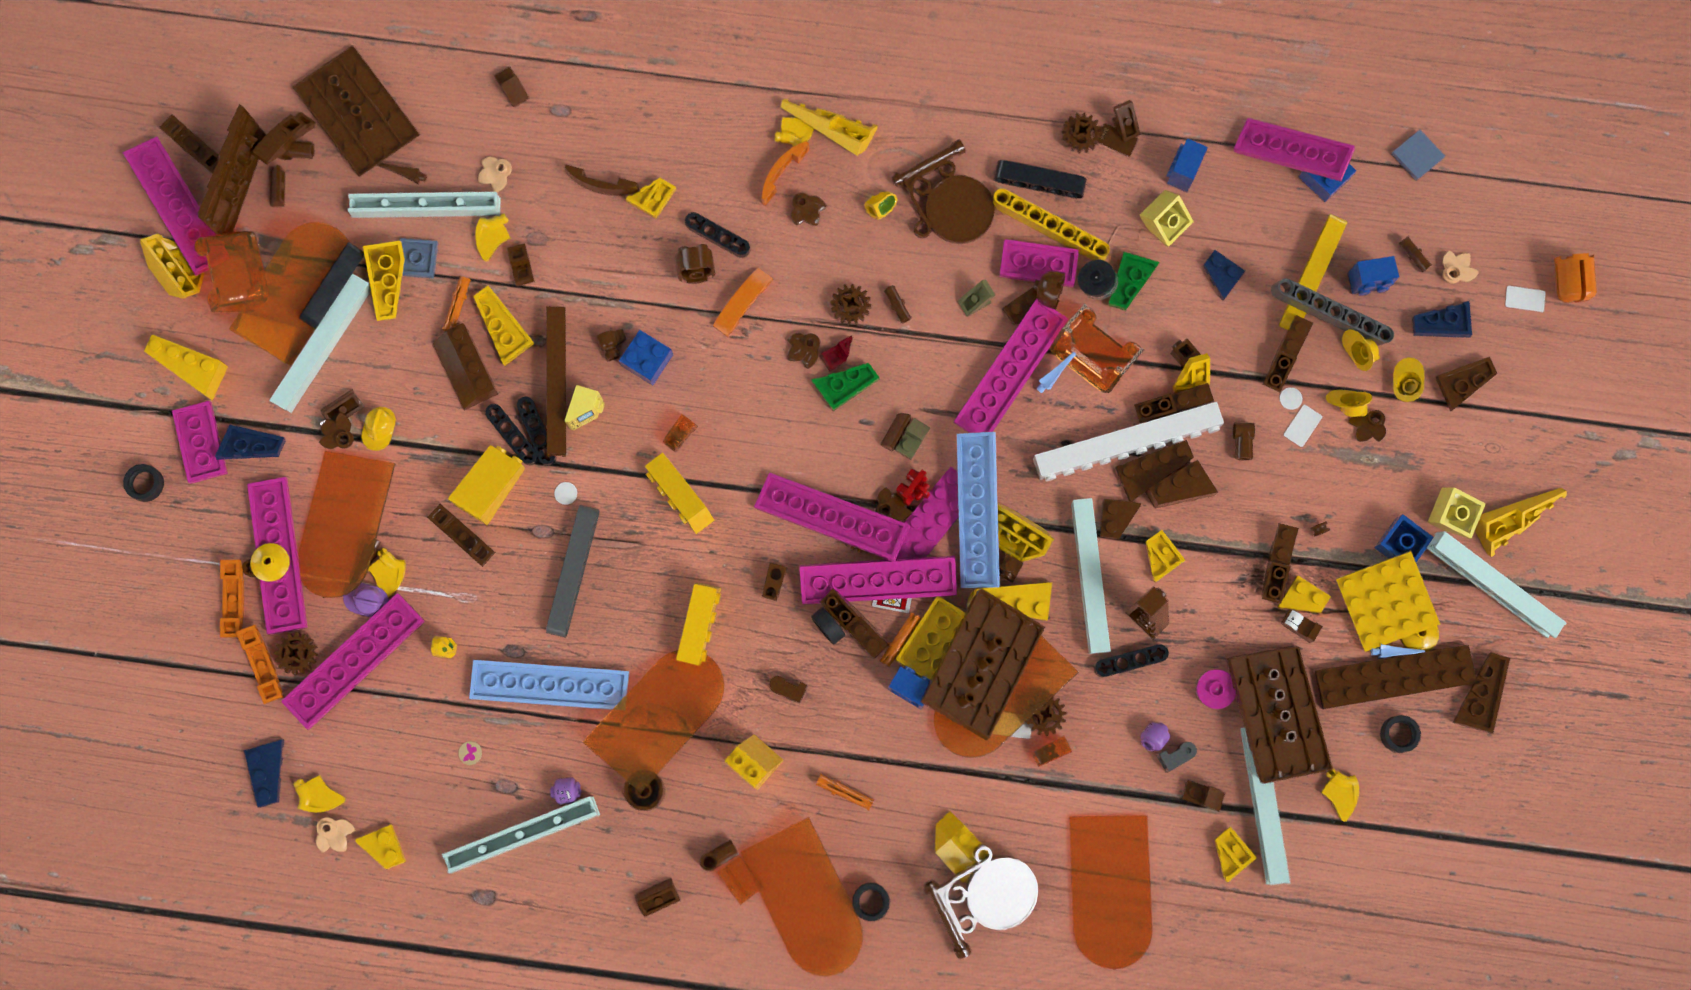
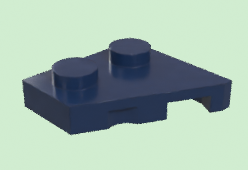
(1223, 273)

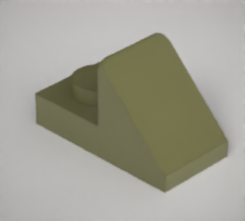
(976, 298)
(912, 438)

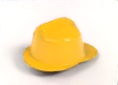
(1360, 350)
(1408, 379)
(1350, 402)
(378, 428)

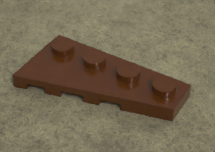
(1150, 469)
(1484, 697)

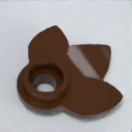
(809, 211)
(801, 350)
(1367, 428)
(334, 431)
(893, 504)

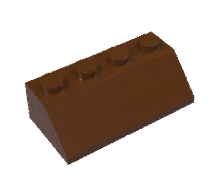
(464, 366)

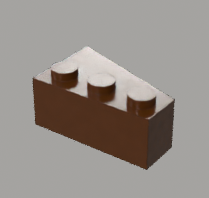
(1182, 486)

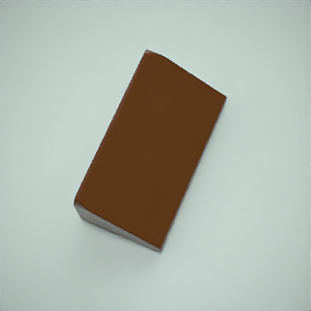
(277, 187)
(346, 404)
(896, 431)
(657, 897)

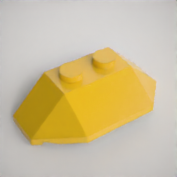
(170, 266)
(1021, 536)
(956, 845)

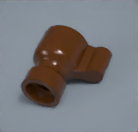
(608, 342)

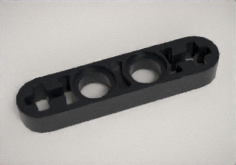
(716, 236)
(534, 432)
(513, 433)
(1131, 661)

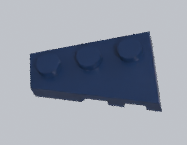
(1447, 322)
(248, 443)
(264, 770)

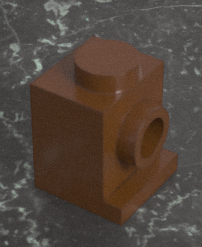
(1186, 347)
(1010, 568)

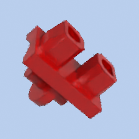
(917, 488)

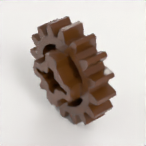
(1081, 125)
(845, 300)
(302, 649)
(1053, 717)

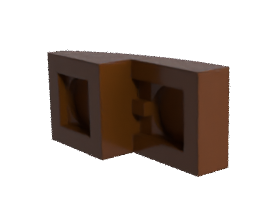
(520, 264)

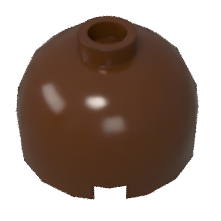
(1050, 288)

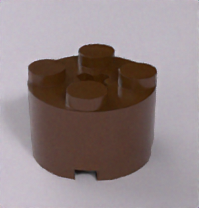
(695, 264)
(650, 800)

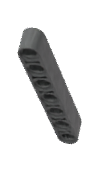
(1323, 312)
(572, 571)

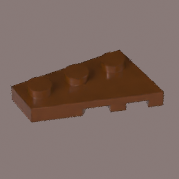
(1464, 381)

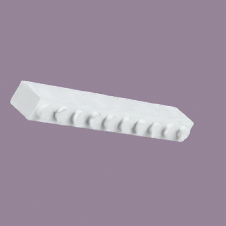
(1127, 441)

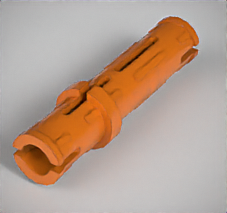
(459, 296)
(896, 645)
(865, 802)

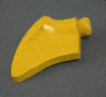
(794, 131)
(490, 235)
(388, 572)
(1342, 792)
(317, 796)

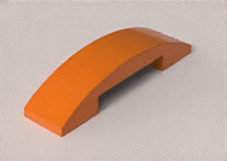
(795, 153)
(741, 301)
(233, 598)
(261, 663)

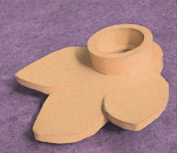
(492, 173)
(1459, 266)
(335, 836)

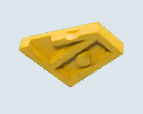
(653, 197)
(1194, 373)
(1162, 555)
(1304, 597)
(383, 847)
(1232, 853)

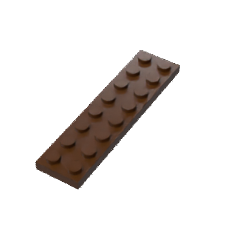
(1395, 677)

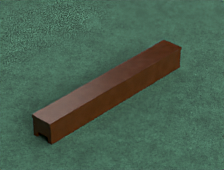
(556, 380)

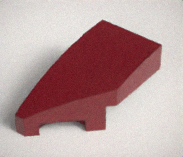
(838, 354)

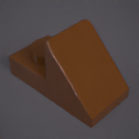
(511, 86)
(1126, 121)
(1203, 795)

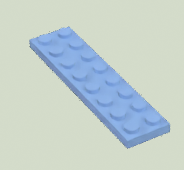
(978, 510)
(548, 684)

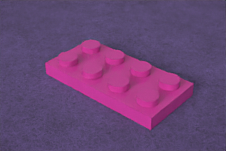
(1031, 260)
(199, 441)

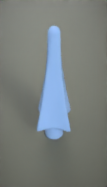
(1049, 379)
(1389, 651)

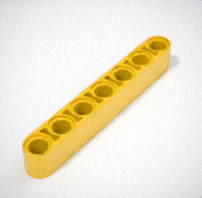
(1046, 217)
(1317, 263)

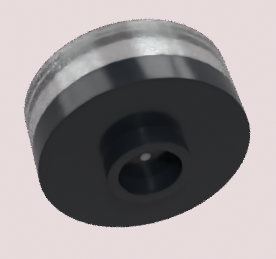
(1097, 279)

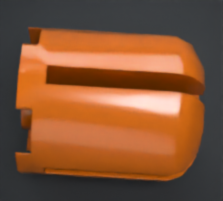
(1575, 278)

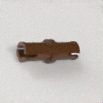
(1415, 254)
(897, 304)

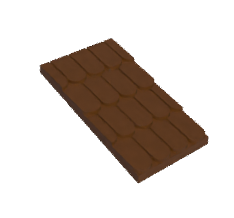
(356, 111)
(232, 174)
(983, 664)
(1279, 714)

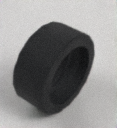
(129, 479)
(828, 625)
(1415, 730)
(884, 909)

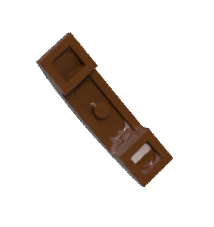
(190, 143)
(623, 187)
(461, 535)

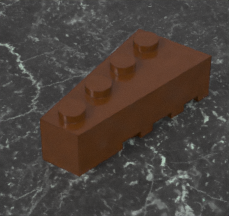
(1151, 612)

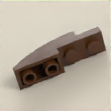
(282, 136)
(1287, 353)
(1174, 403)
(1278, 563)
(854, 622)

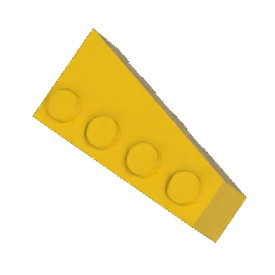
(193, 367)
(679, 492)
(698, 623)

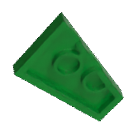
(1132, 276)
(845, 385)

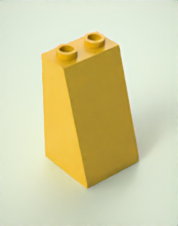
(487, 484)
(754, 761)

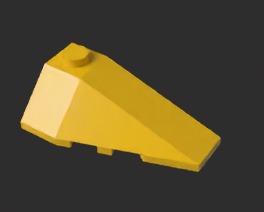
(385, 273)

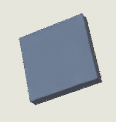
(1418, 155)
(419, 257)

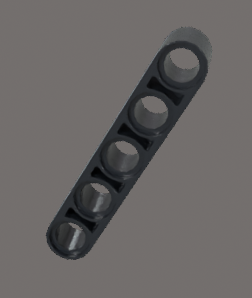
(1040, 179)
(331, 285)

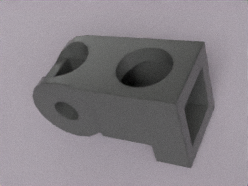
(1183, 754)

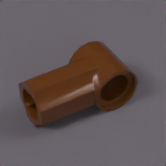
(299, 149)
(1244, 436)
(720, 854)

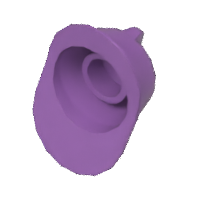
(365, 600)

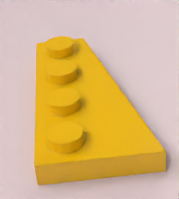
(504, 329)
(1029, 599)

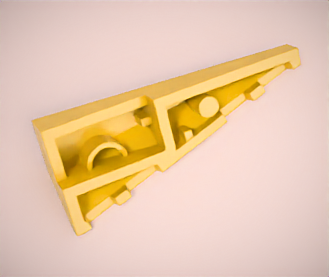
(843, 131)
(1502, 523)

